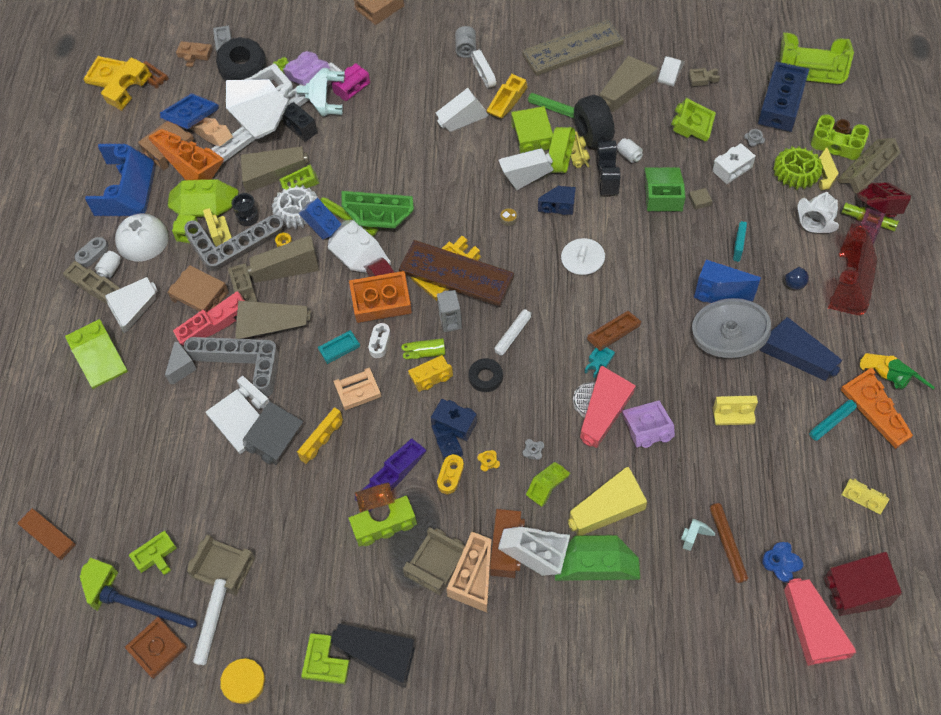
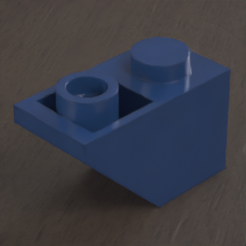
(558, 200)

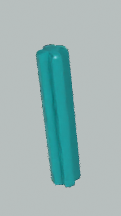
(832, 420)

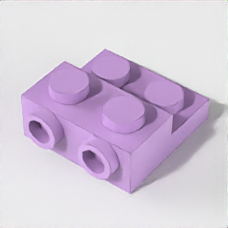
(304, 68)
(649, 424)

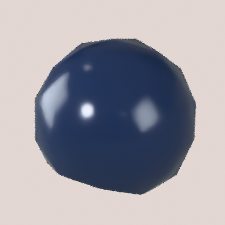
(797, 278)

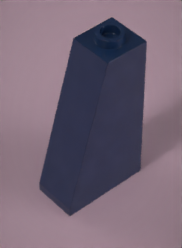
(800, 349)

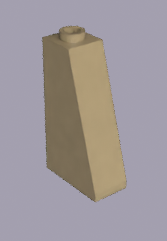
(627, 82)
(269, 166)
(285, 261)
(263, 318)

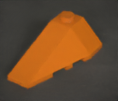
(186, 157)

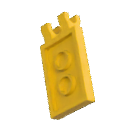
(458, 248)

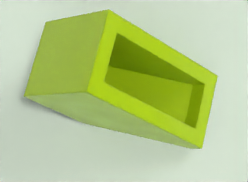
(94, 578)

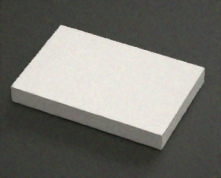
(233, 418)

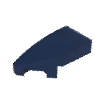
(446, 442)

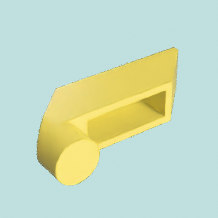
(829, 171)

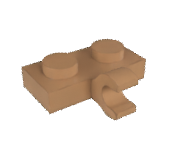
(193, 51)

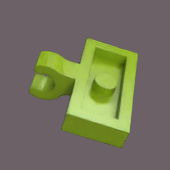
(153, 553)

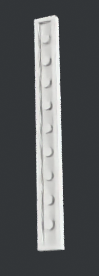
(242, 137)

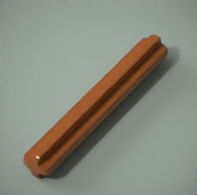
(728, 543)

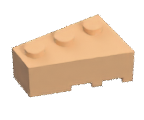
(471, 574)

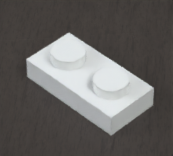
(247, 389)

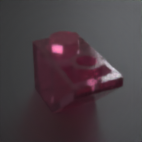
(872, 222)

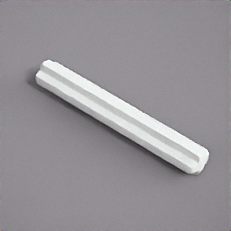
(210, 622)

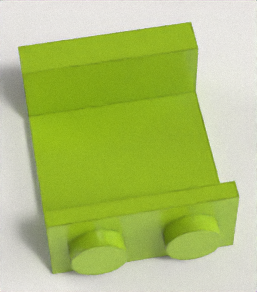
(532, 129)

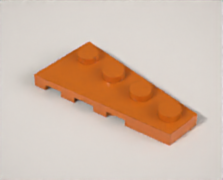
(877, 407)

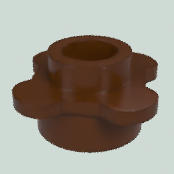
(842, 126)

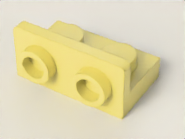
(217, 227)
(734, 410)

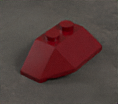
(885, 198)

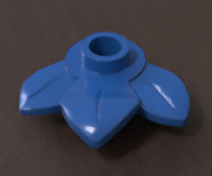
(784, 563)

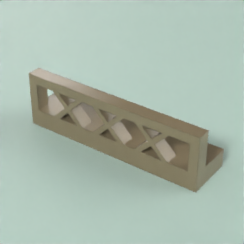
(870, 164)

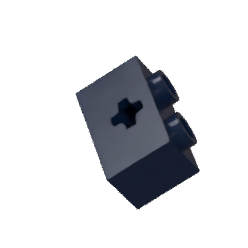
(456, 418)

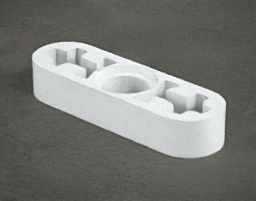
(483, 68)

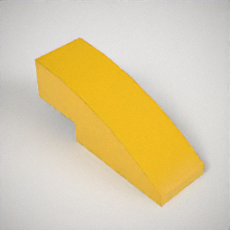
(507, 96)

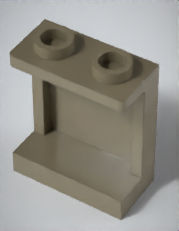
(435, 561)
(222, 562)

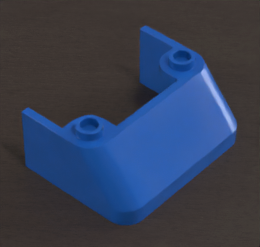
(135, 185)

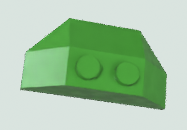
(377, 209)
(599, 559)

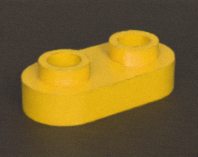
(450, 475)

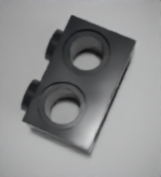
(299, 122)

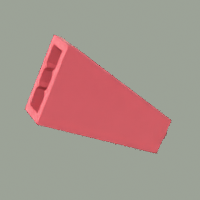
(606, 403)
(815, 625)

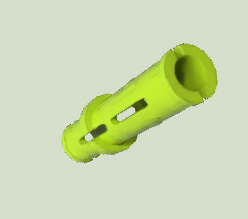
(858, 213)

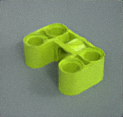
(837, 143)

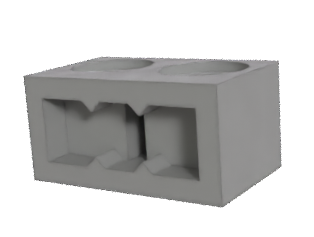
(449, 311)

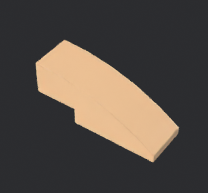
(212, 131)

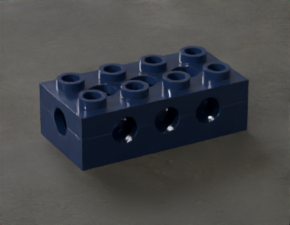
(787, 78)

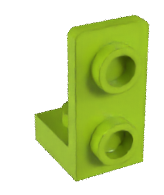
(545, 482)

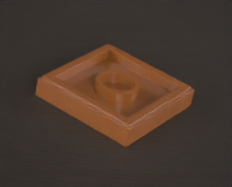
(155, 647)

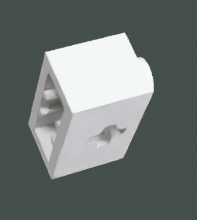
(733, 163)

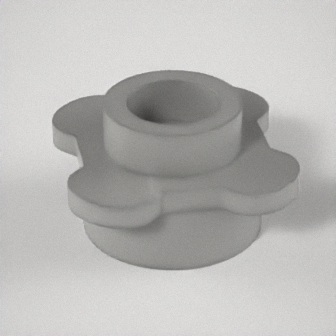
(754, 137)
(528, 453)

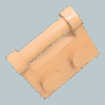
(358, 393)

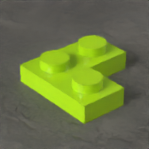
(319, 665)

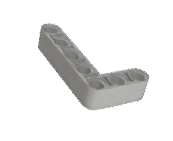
(233, 243)
(239, 355)

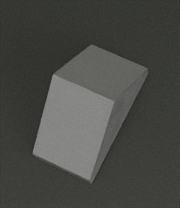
(179, 364)

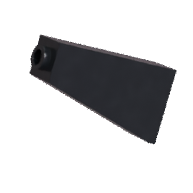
(378, 651)

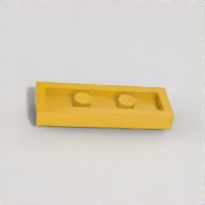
(320, 436)

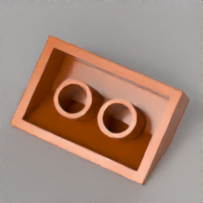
(380, 296)

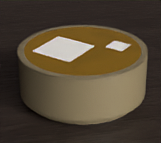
(508, 216)

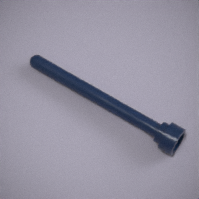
(110, 595)

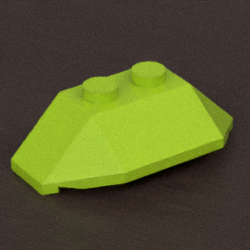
(198, 195)

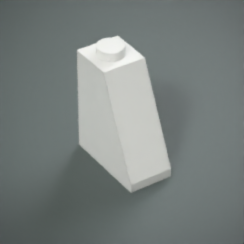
(461, 111)
(526, 167)
(131, 302)

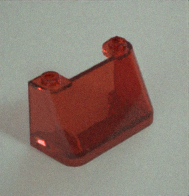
(856, 286)

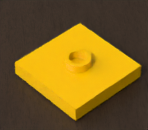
(103, 71)

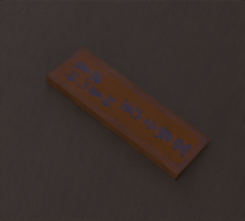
(457, 272)

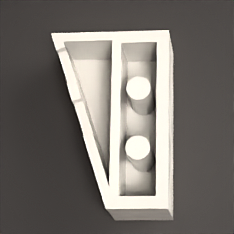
(535, 548)

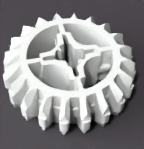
(290, 203)

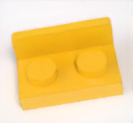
(430, 373)

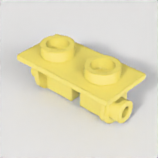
(581, 155)
(868, 498)

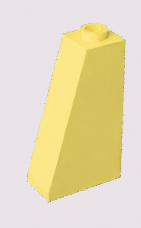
(608, 504)

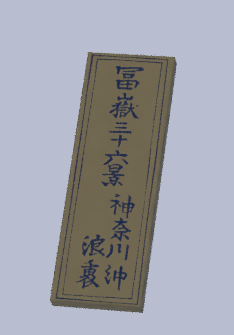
(572, 47)

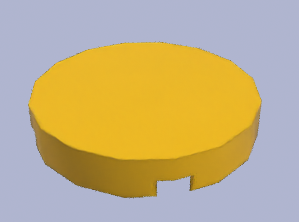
(242, 681)

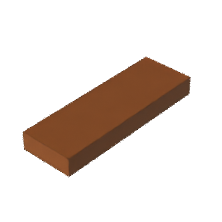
(614, 330)
(46, 534)

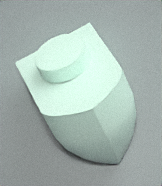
(690, 534)

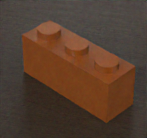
(501, 563)

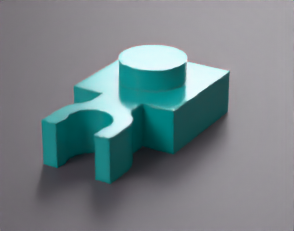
(599, 359)

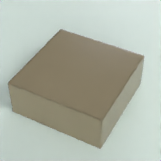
(700, 198)

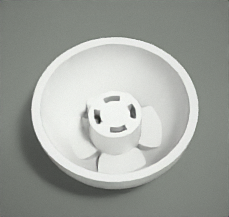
(141, 237)

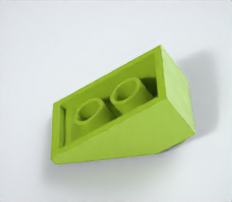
(96, 353)

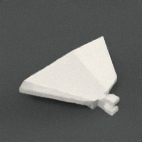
(257, 104)

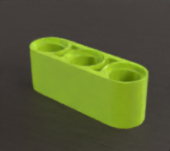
(561, 148)

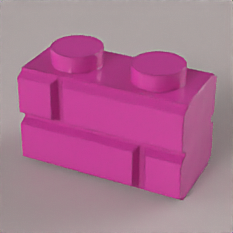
(354, 81)

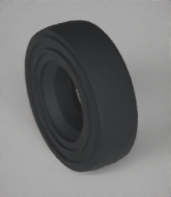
(482, 364)

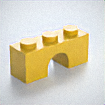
(131, 73)

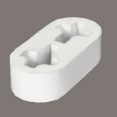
(383, 341)

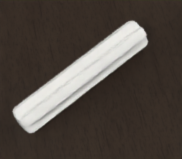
(512, 332)

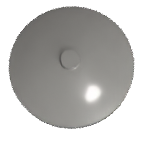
(731, 328)

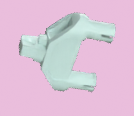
(317, 91)

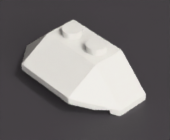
(355, 246)

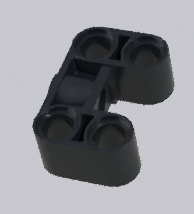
(606, 164)

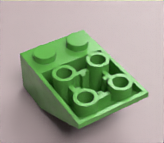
(664, 189)

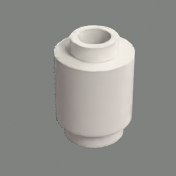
(630, 150)
(108, 264)

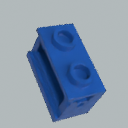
(320, 218)

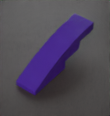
(398, 465)

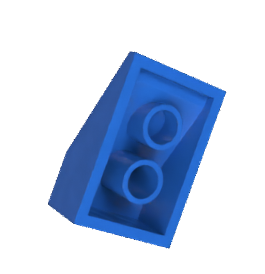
(723, 282)

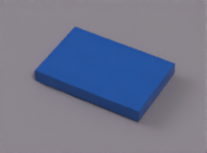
(189, 111)

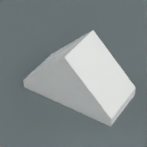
(670, 70)

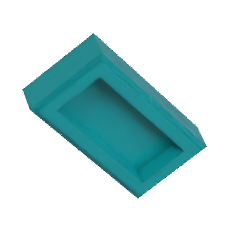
(739, 244)
(338, 347)

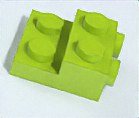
(693, 120)

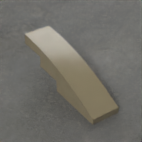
(90, 281)
(242, 282)

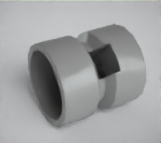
(465, 41)

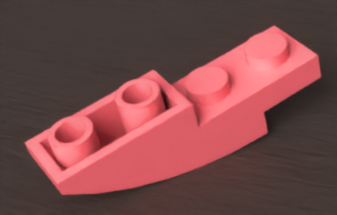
(208, 323)

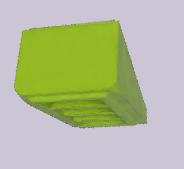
(302, 173)

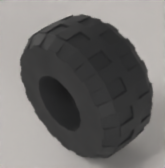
(236, 50)
(594, 120)

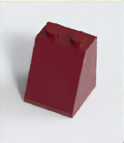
(863, 585)

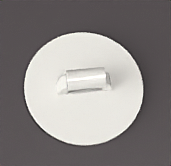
(583, 256)

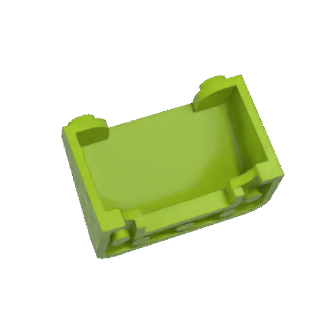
(823, 65)

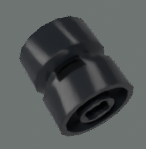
(245, 209)

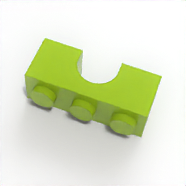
(368, 530)

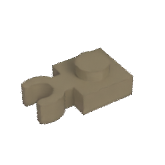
(702, 76)

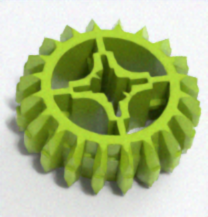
(799, 163)

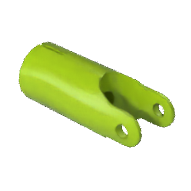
(424, 349)

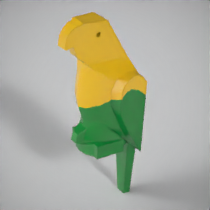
(892, 369)

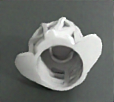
(821, 208)

